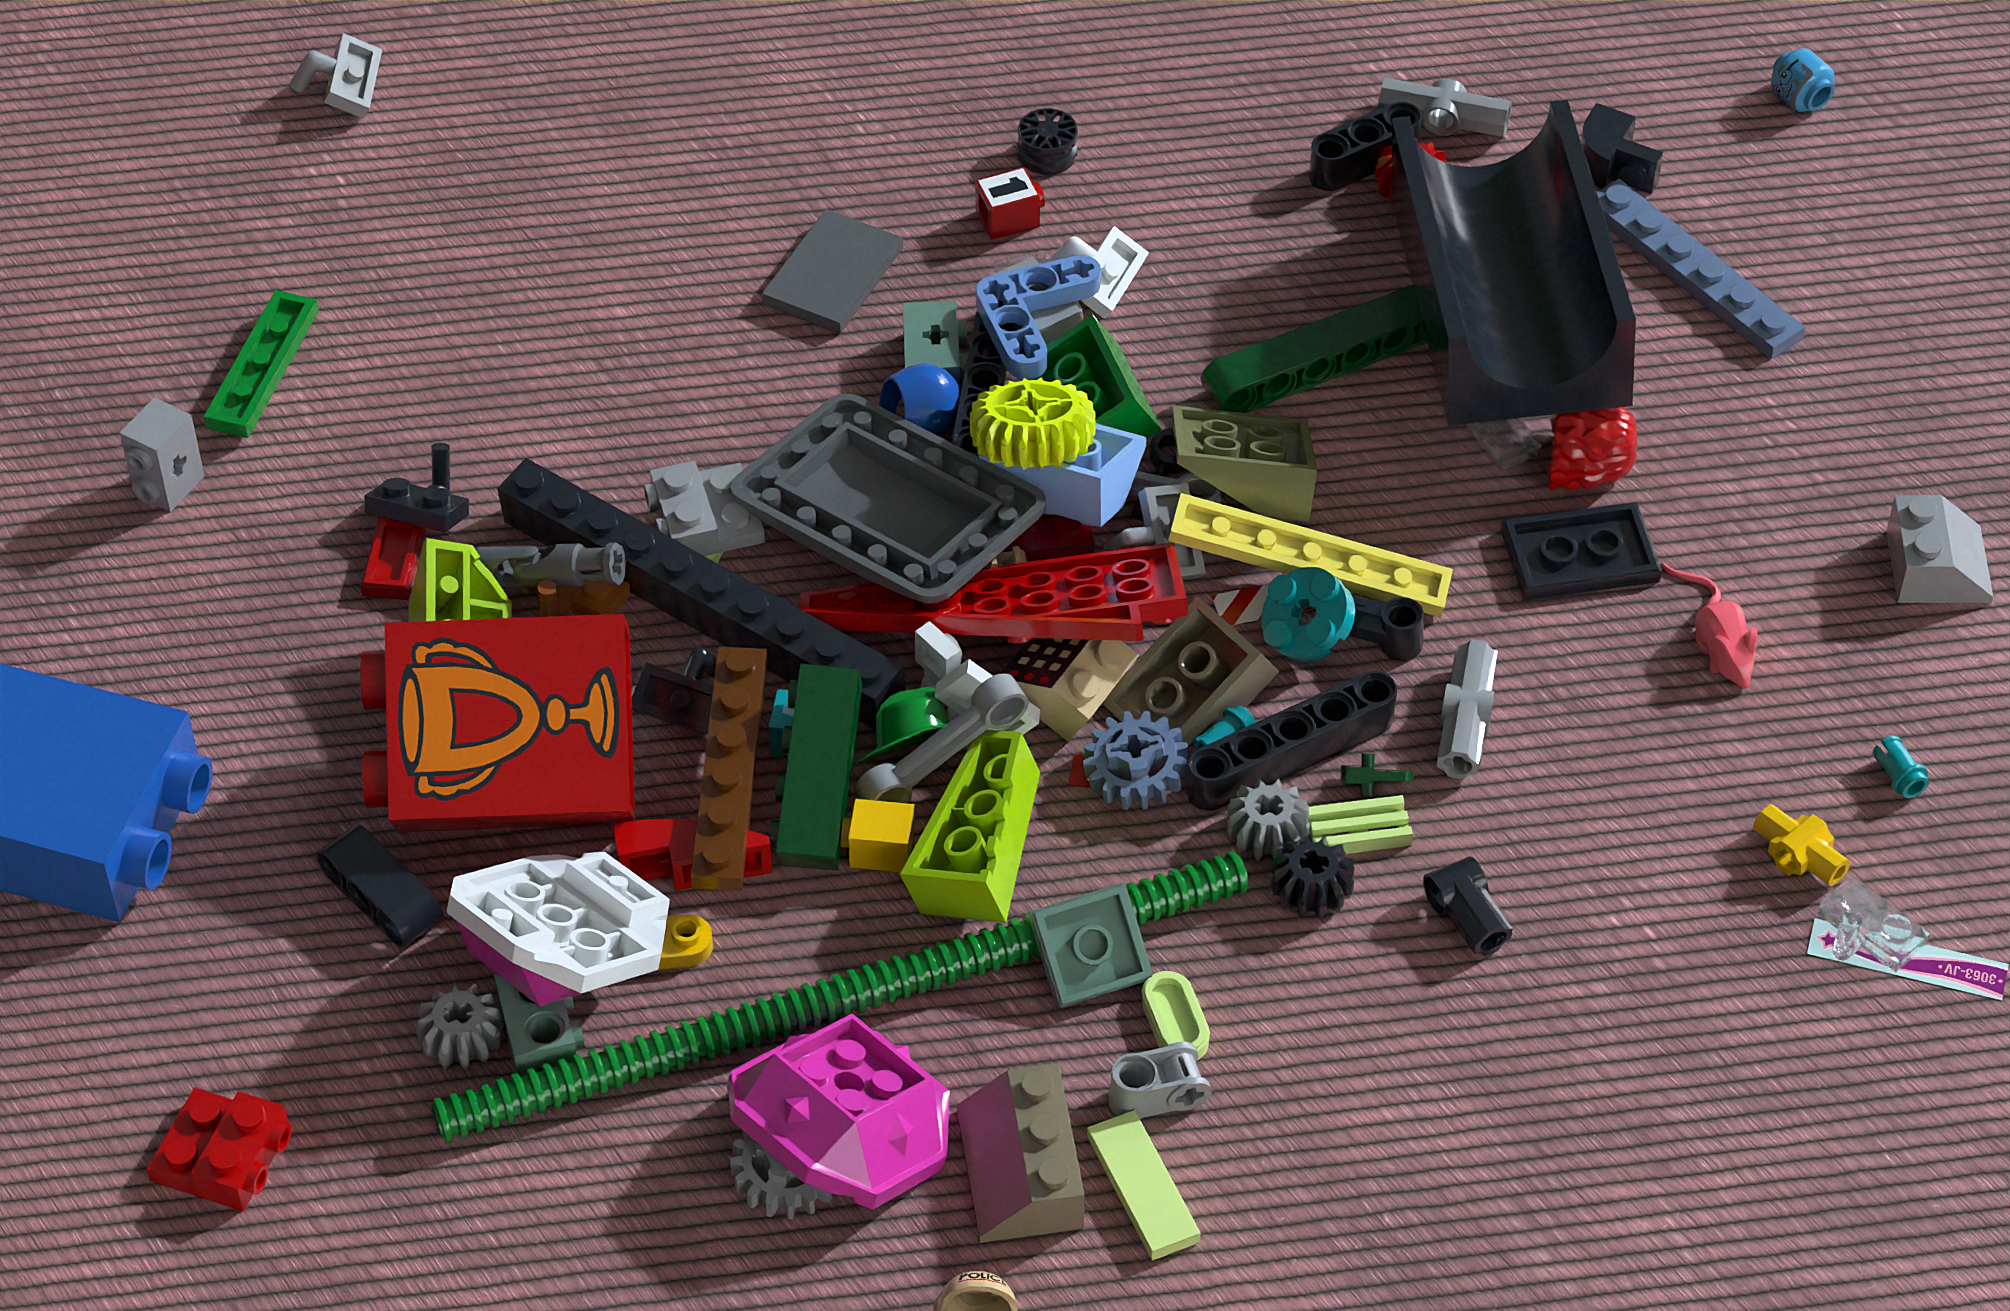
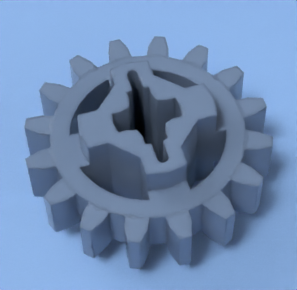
(1136, 760)

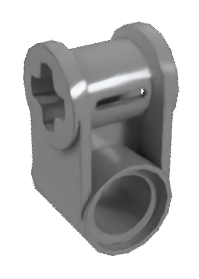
(1160, 1081)

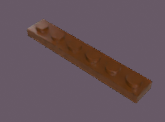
(729, 769)

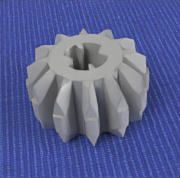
(1267, 818)
(460, 1026)

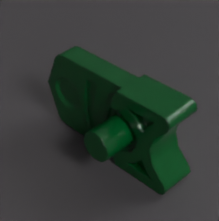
(1366, 774)

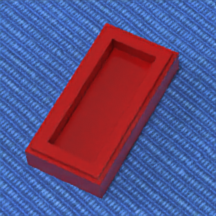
(392, 559)

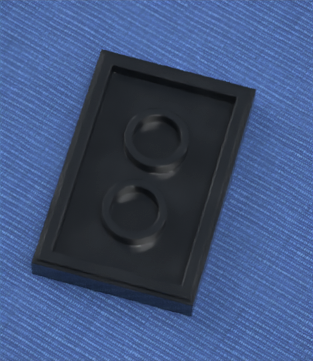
(1580, 551)

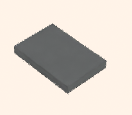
(832, 271)

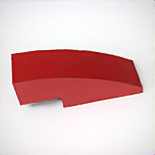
(667, 847)

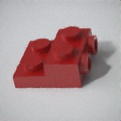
(221, 1147)

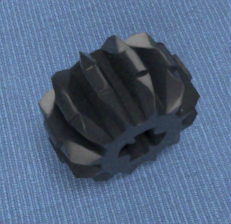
(1312, 876)

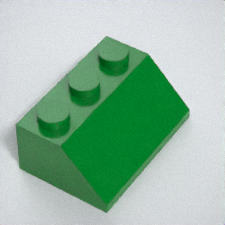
(1097, 366)

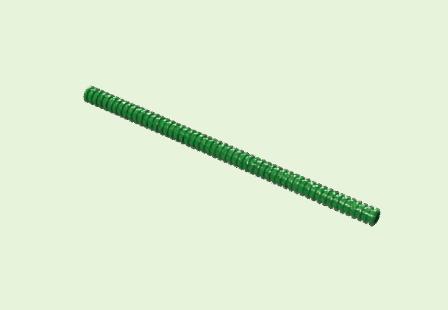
(806, 1006)

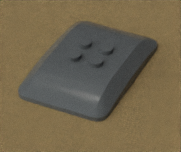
(887, 498)

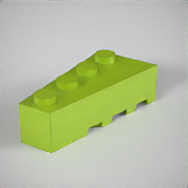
(977, 833)

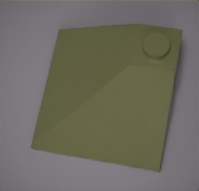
(1251, 458)

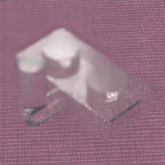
(1871, 923)

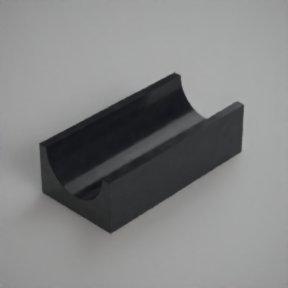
(1515, 278)

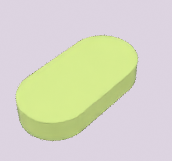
(1174, 1011)

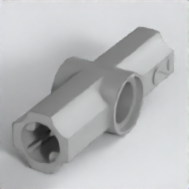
(1449, 106)
(1467, 709)

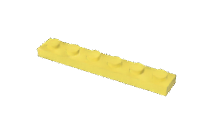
(1291, 547)

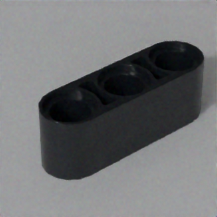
(1355, 147)
(379, 885)

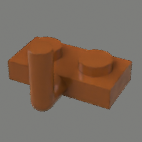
(589, 599)

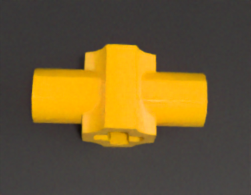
(1801, 845)

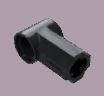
(1391, 624)
(1464, 895)

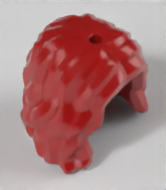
(1591, 448)

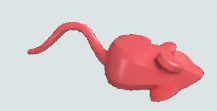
(1723, 633)

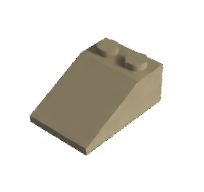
(1192, 674)

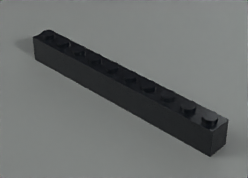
(693, 585)

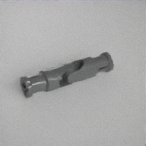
(560, 563)

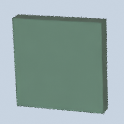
(1090, 945)

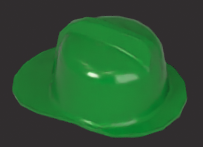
(906, 720)

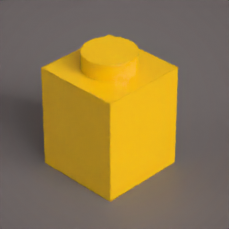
(879, 835)

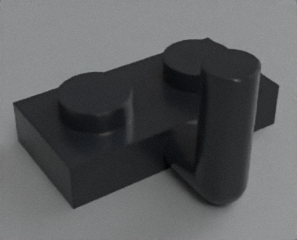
(421, 506)
(678, 697)

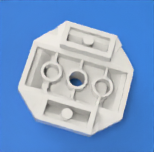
(560, 923)

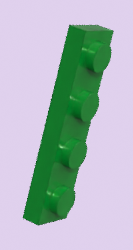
(261, 364)

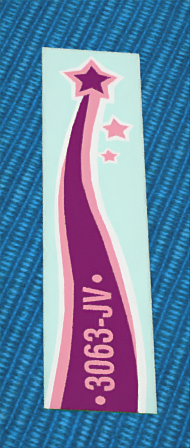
(1929, 965)

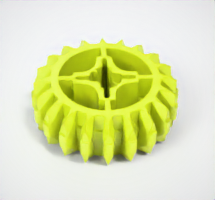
(1032, 423)

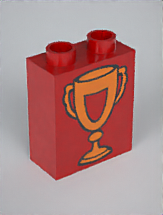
(502, 723)

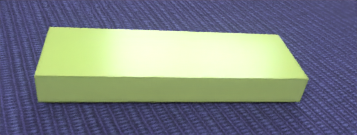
(1143, 1185)

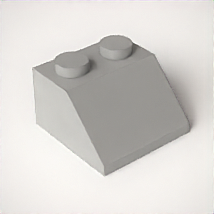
(1936, 552)

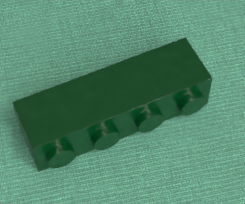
(818, 767)

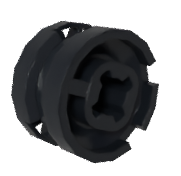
(1047, 145)

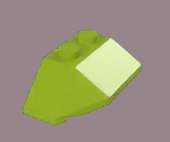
(455, 585)

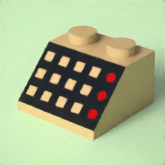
(1069, 677)

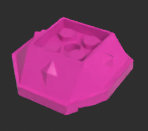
(845, 1112)

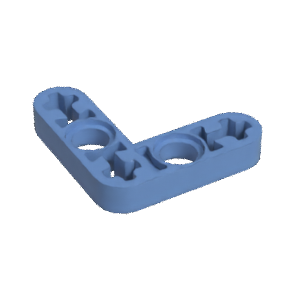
(1020, 300)

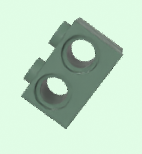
(530, 1024)

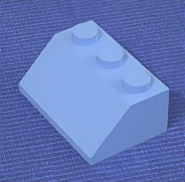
(1092, 485)

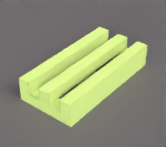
(1357, 818)

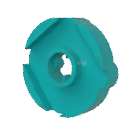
(1289, 597)

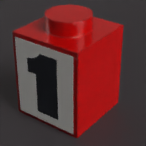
(1008, 203)

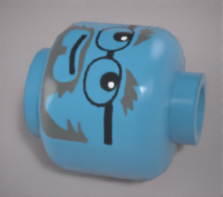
(1803, 80)

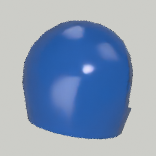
(927, 394)

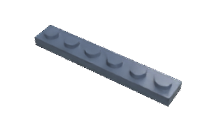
(1698, 271)

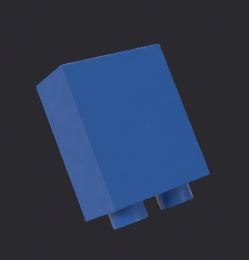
(90, 791)

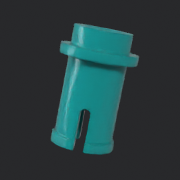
(1232, 721)
(1907, 776)

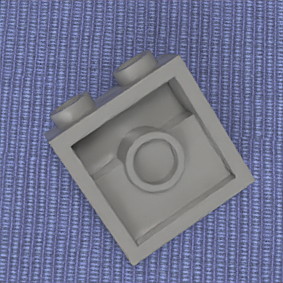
(700, 508)

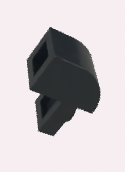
(1614, 155)

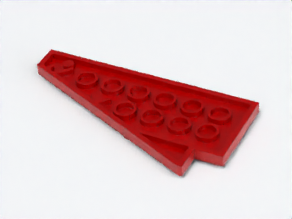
(1050, 598)

